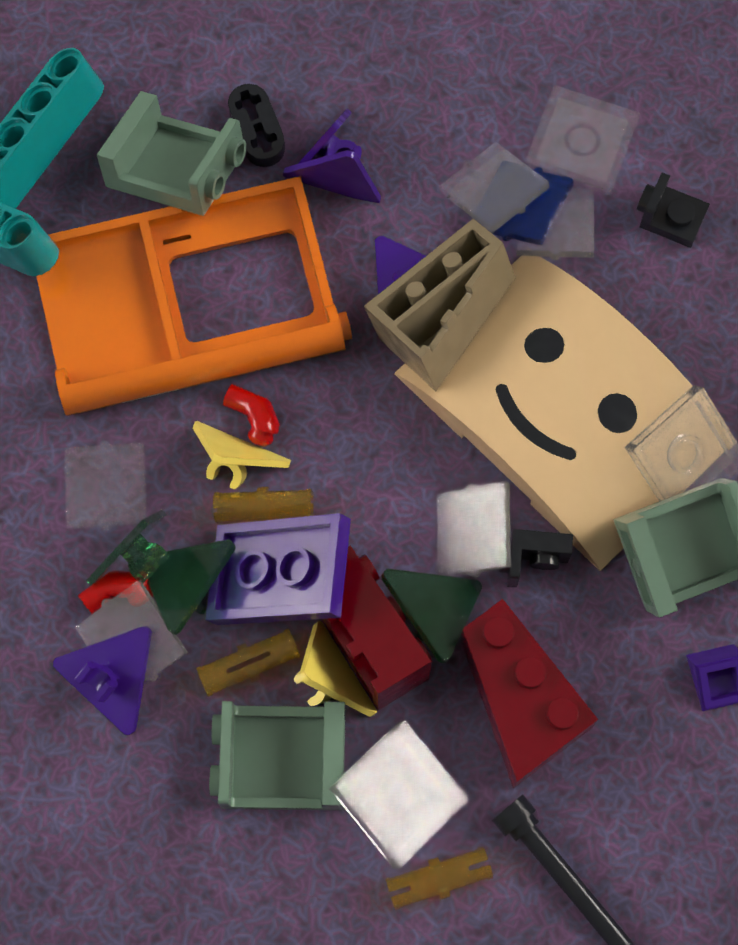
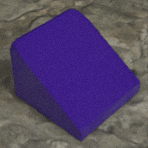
(715, 676)

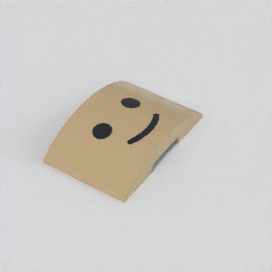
(555, 399)

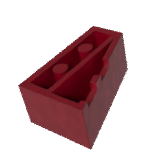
(375, 636)
(523, 692)

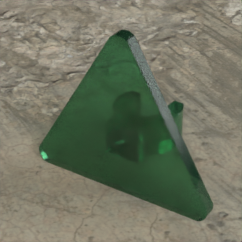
(136, 552)
(185, 580)
(434, 605)

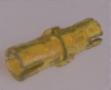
(262, 505)
(281, 649)
(439, 878)

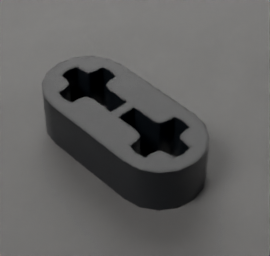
(265, 121)

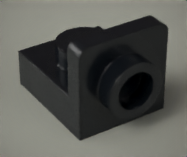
(671, 212)
(542, 549)

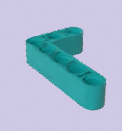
(28, 144)

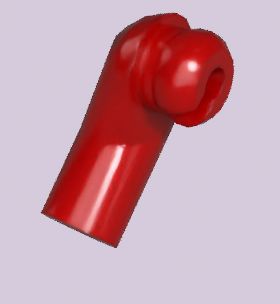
(258, 411)
(108, 587)

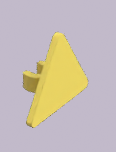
(234, 453)
(330, 674)

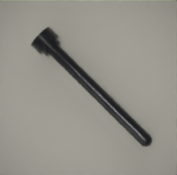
(521, 823)

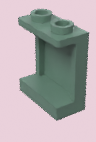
(170, 157)
(682, 544)
(278, 756)

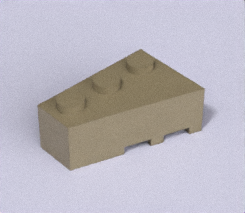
(442, 302)

